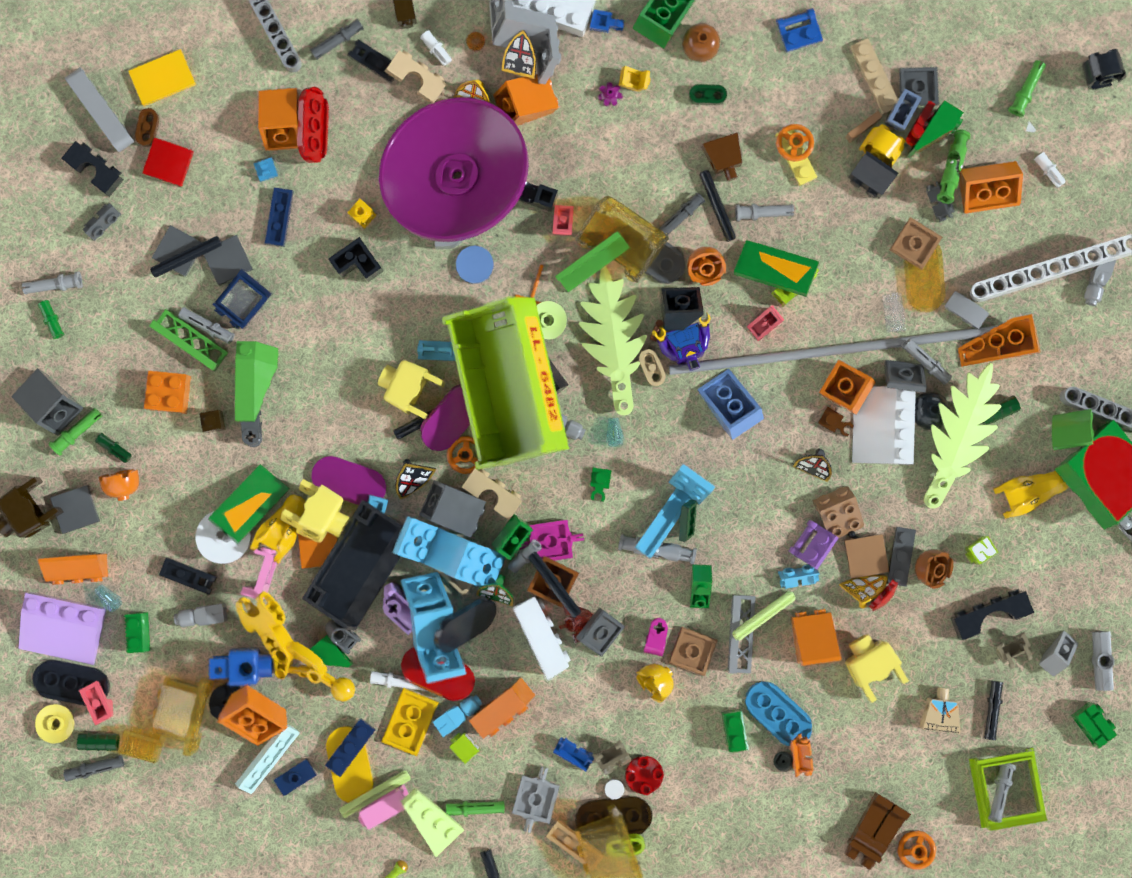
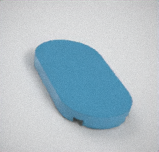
(777, 712)

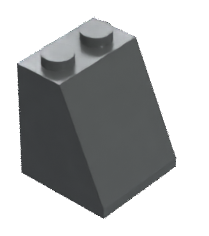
(47, 402)
(452, 508)

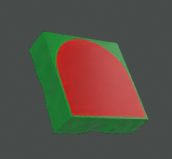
(1102, 475)

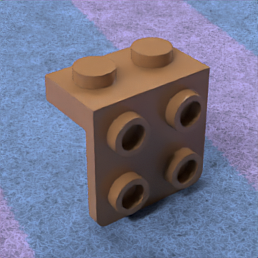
(839, 511)

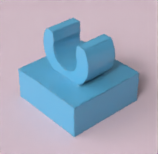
(266, 169)

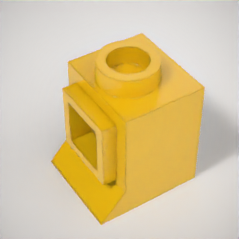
(361, 213)

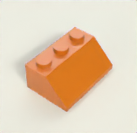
(991, 187)
(74, 568)
(253, 715)

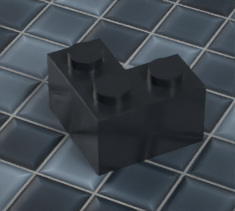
(354, 256)

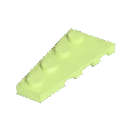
(431, 821)

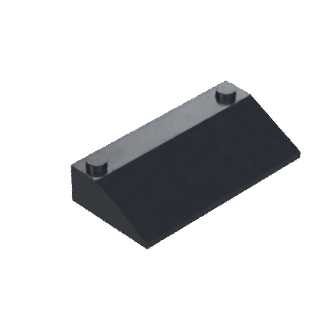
(356, 567)

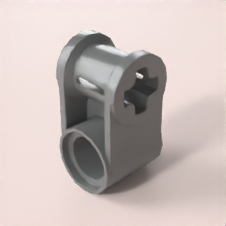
(252, 428)
(343, 638)

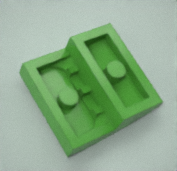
(1072, 429)

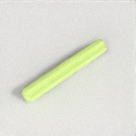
(763, 615)
(375, 794)

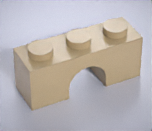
(431, 84)
(507, 501)

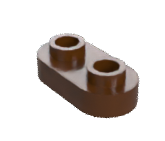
(145, 127)

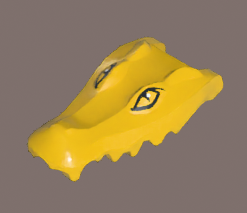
(1029, 492)
(277, 533)

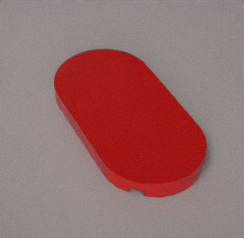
(312, 125)
(450, 688)

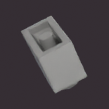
(1059, 654)

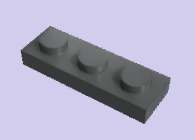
(901, 555)

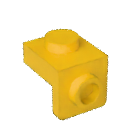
(634, 79)

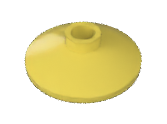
(45, 723)

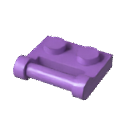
(818, 547)

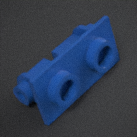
(569, 752)

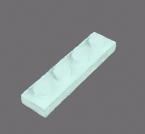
(266, 759)

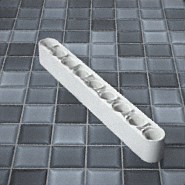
(1044, 269)

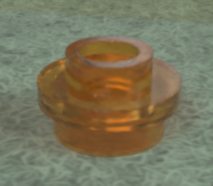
(475, 35)

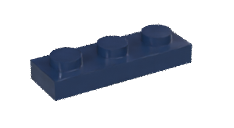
(279, 217)
(350, 747)

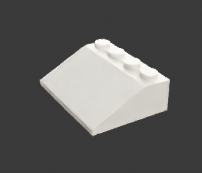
(569, 14)
(885, 427)
(541, 637)

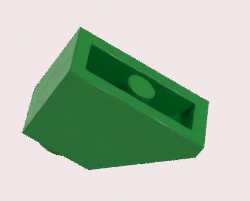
(331, 653)

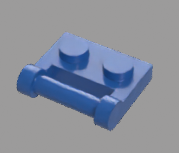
(800, 36)

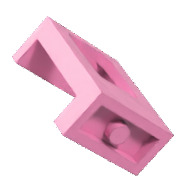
(266, 573)

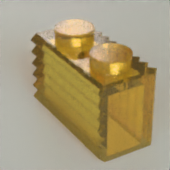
(141, 745)

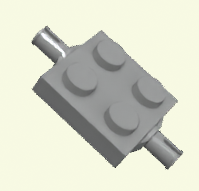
(535, 799)

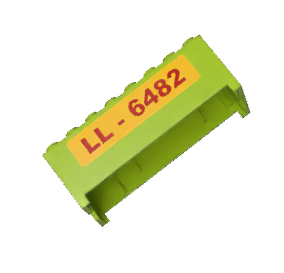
(507, 382)

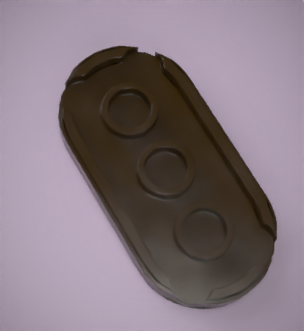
(634, 811)

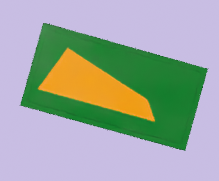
(776, 268)
(248, 504)

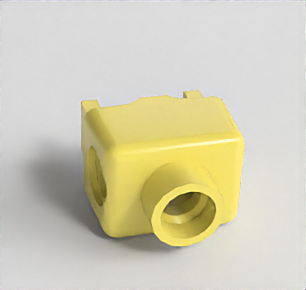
(406, 385)
(320, 515)
(872, 663)

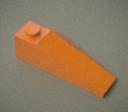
(1009, 340)

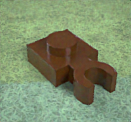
(833, 420)

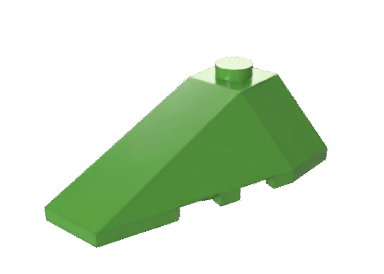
(253, 373)

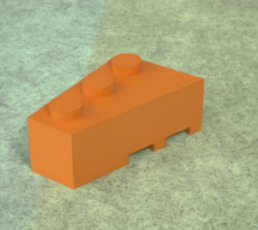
(502, 709)

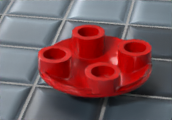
(885, 596)
(644, 775)

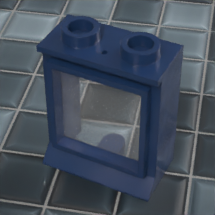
(242, 299)

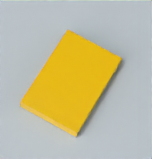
(162, 77)
(410, 722)

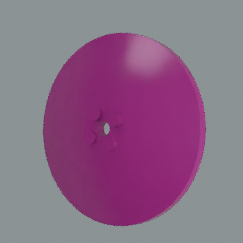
(445, 140)

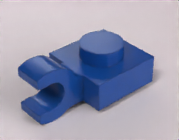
(603, 21)

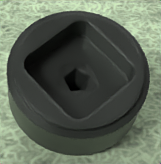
(783, 761)

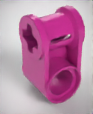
(656, 640)

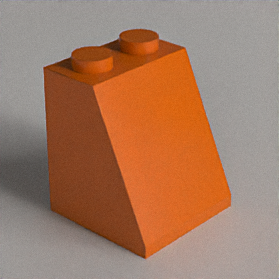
(526, 99)
(278, 118)
(815, 637)

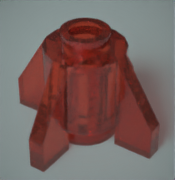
(576, 624)

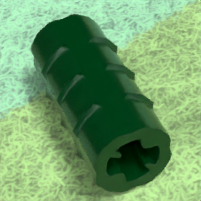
(1008, 407)
(98, 742)

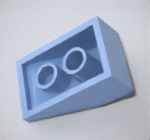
(731, 404)

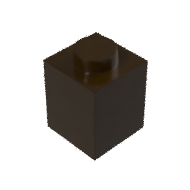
(405, 13)
(212, 421)

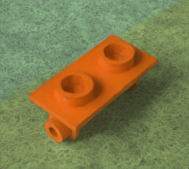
(800, 747)

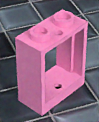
(383, 808)

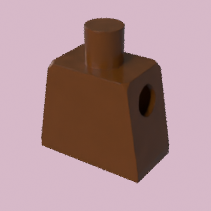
(724, 155)

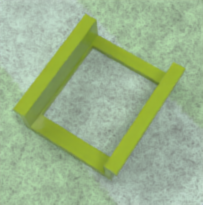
(982, 797)

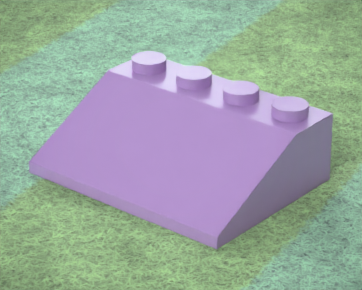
(60, 627)

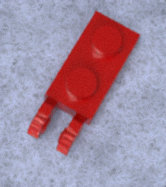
(920, 124)

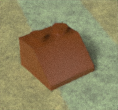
(564, 575)

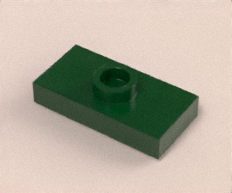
(687, 520)

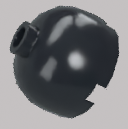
(928, 411)

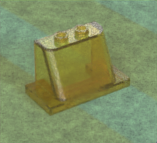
(182, 710)
(607, 848)

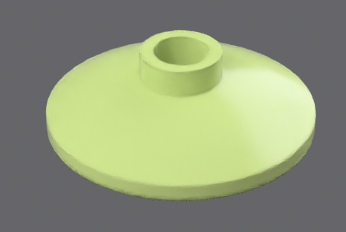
(556, 316)

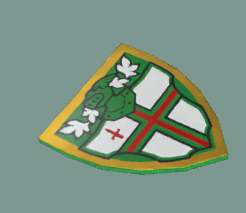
(496, 592)

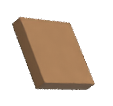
(915, 243)
(866, 556)
(693, 651)

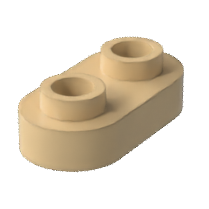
(652, 367)

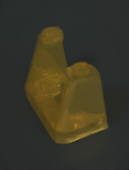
(642, 236)

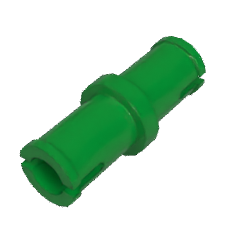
(51, 319)

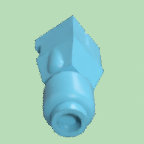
(457, 715)

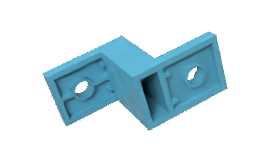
(448, 553)
(427, 613)

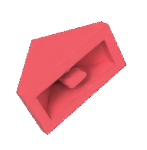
(765, 323)

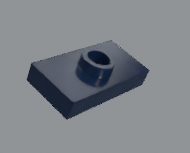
(295, 777)

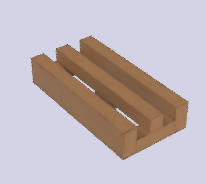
(864, 126)

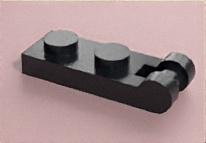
(371, 60)
(187, 575)

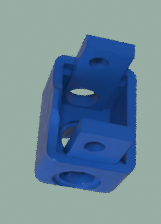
(232, 666)

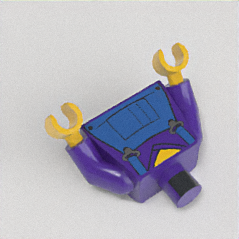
(685, 344)

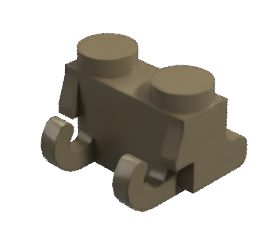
(1014, 649)
(611, 757)

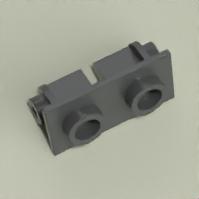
(942, 209)
(95, 227)

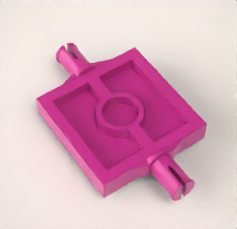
(554, 539)

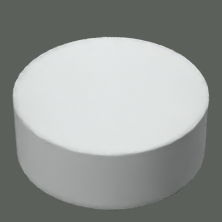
(614, 789)

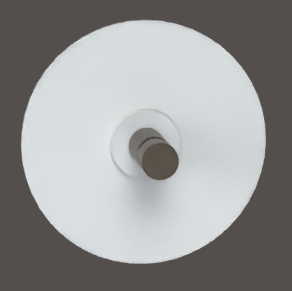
(217, 545)

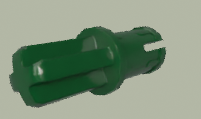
(113, 448)

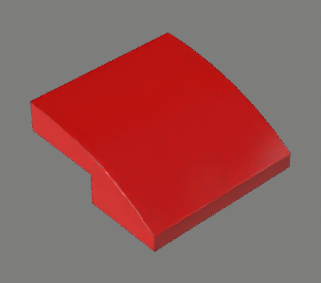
(168, 162)

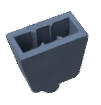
(902, 112)

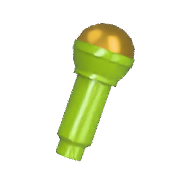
(400, 868)

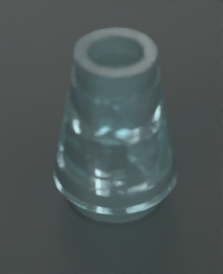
(614, 433)
(108, 598)

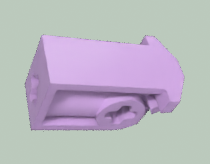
(401, 616)

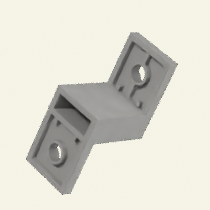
(540, 27)

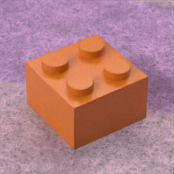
(847, 387)
(167, 392)

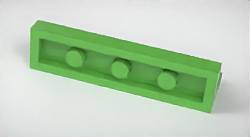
(593, 261)
(197, 354)

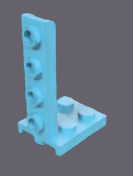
(688, 486)

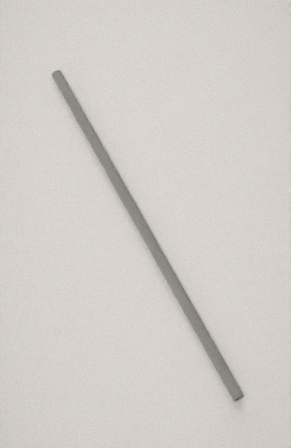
(830, 350)

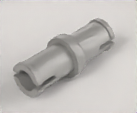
(522, 557)

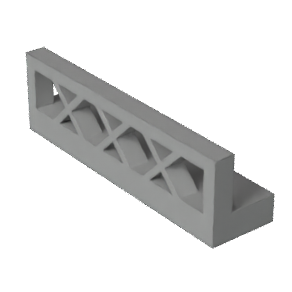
(733, 643)

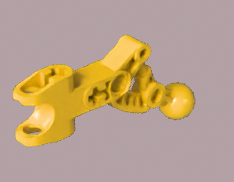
(268, 622)

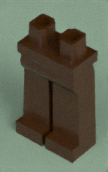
(876, 830)

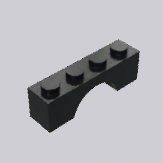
(969, 623)

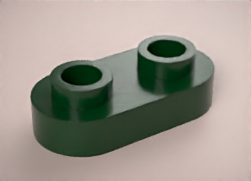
(707, 92)

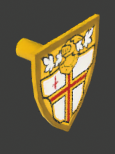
(472, 89)
(865, 588)

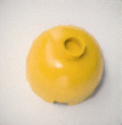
(656, 680)

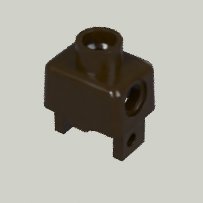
(22, 514)

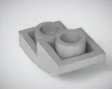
(967, 310)

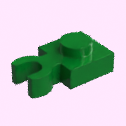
(600, 479)

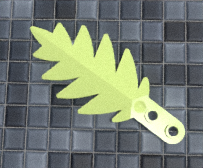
(613, 334)
(963, 432)

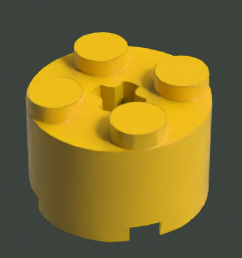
(883, 145)

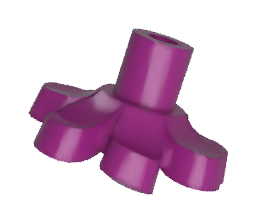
(610, 98)

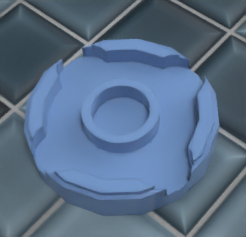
(474, 264)

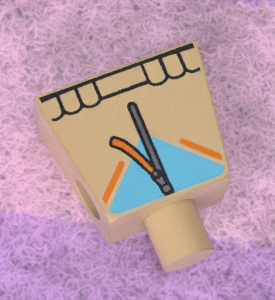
(941, 713)

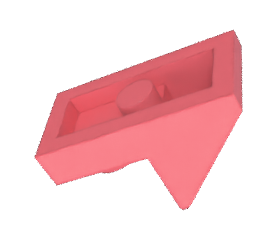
(563, 220)
(97, 703)

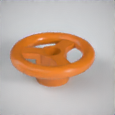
(798, 136)
(452, 461)
(922, 855)

